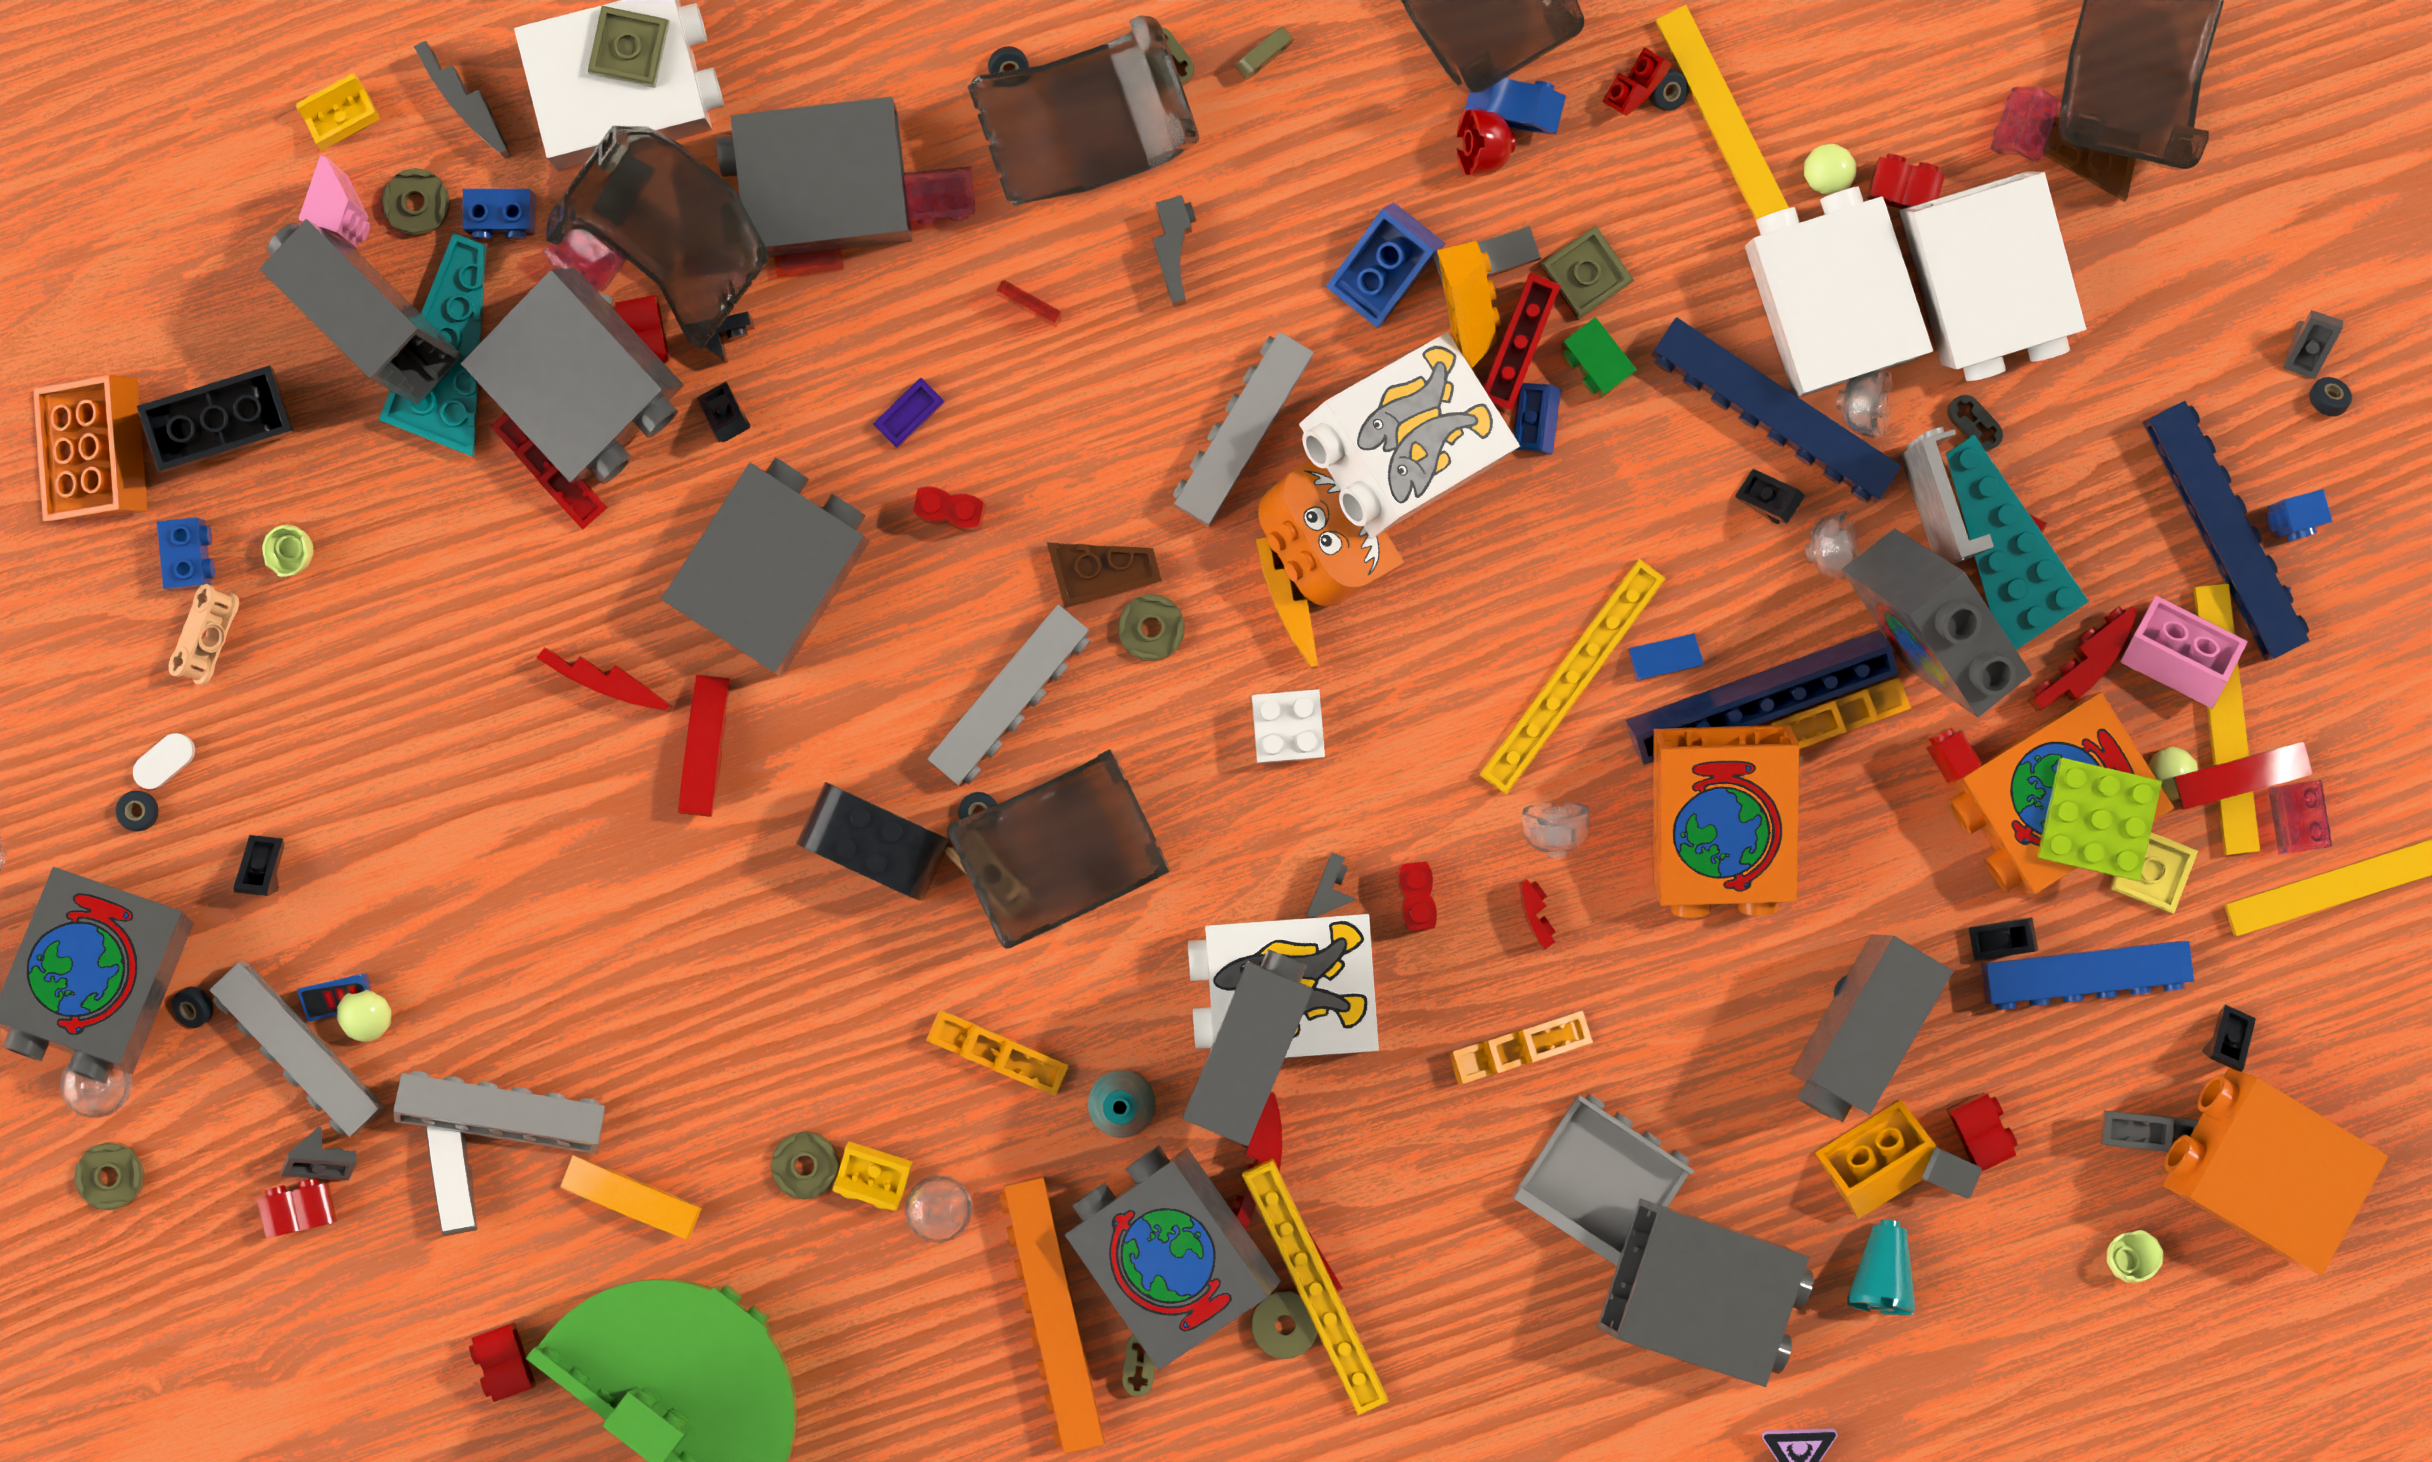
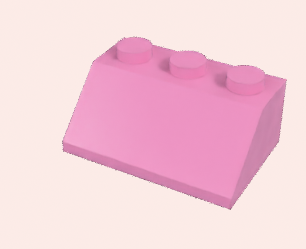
(335, 204)
(2184, 652)

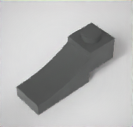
(1176, 222)
(1507, 251)
(2143, 1130)

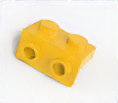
(337, 111)
(872, 1176)

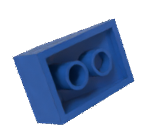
(1385, 264)

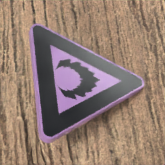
(1799, 1444)

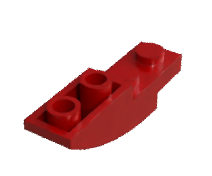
(2097, 653)
(1263, 1146)

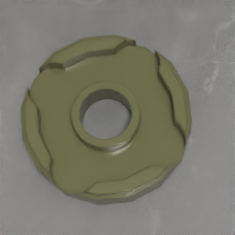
(435, 202)
(1151, 647)
(824, 1159)
(129, 1172)
(1278, 1344)

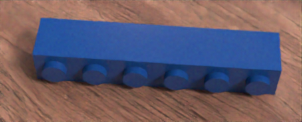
(2087, 972)

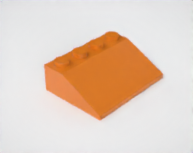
(90, 449)

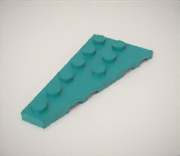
(456, 311)
(2022, 573)

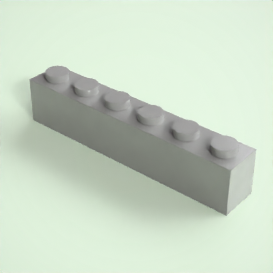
(1243, 429)
(1009, 695)
(296, 1049)
(499, 1112)

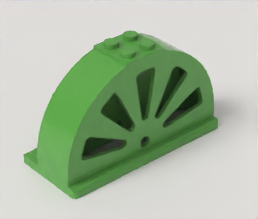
(677, 1372)

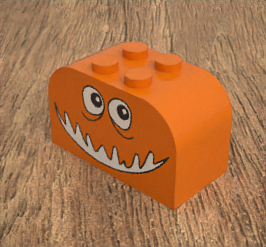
(1318, 543)

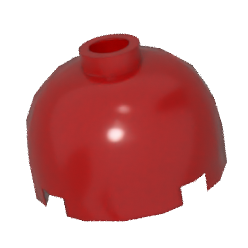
(1485, 142)

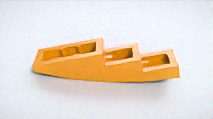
(1292, 613)
(1848, 713)
(1520, 1047)
(997, 1052)
(631, 1197)

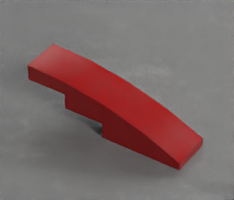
(574, 497)
(615, 684)
(704, 746)
(2243, 775)

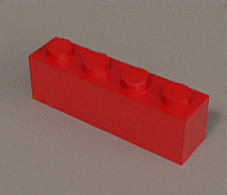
(1520, 341)

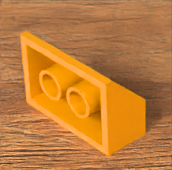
(1469, 299)
(1878, 1158)

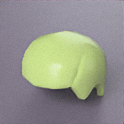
(1830, 169)
(287, 550)
(2170, 763)
(364, 1015)
(2134, 1256)

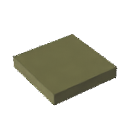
(628, 46)
(1587, 272)

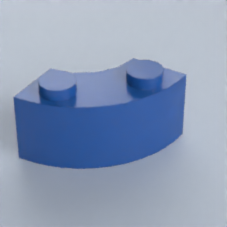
(1522, 104)

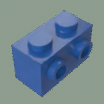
(499, 213)
(2299, 515)
(185, 553)

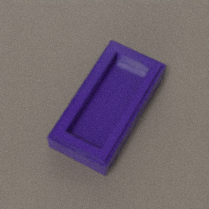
(909, 413)

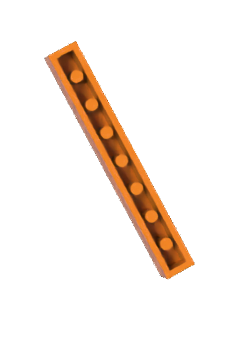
(1053, 1314)

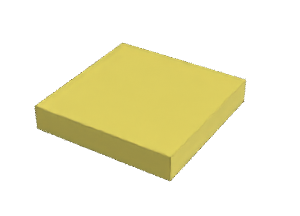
(2163, 874)

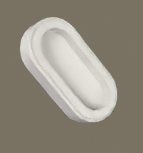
(164, 761)

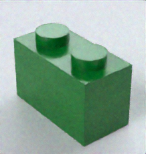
(1597, 358)

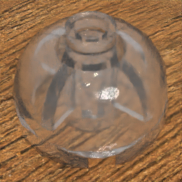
(1866, 403)
(1833, 545)
(1555, 828)
(92, 1097)
(938, 1208)

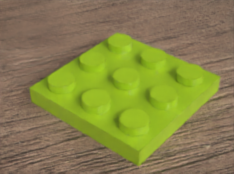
(2099, 819)

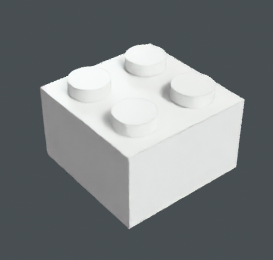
(1288, 726)

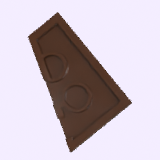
(2104, 171)
(1101, 571)

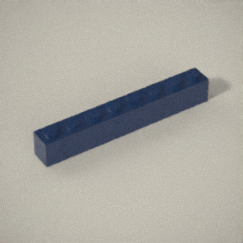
(1775, 410)
(2226, 530)
(1772, 691)

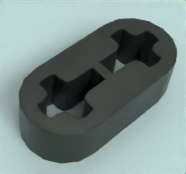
(1980, 416)

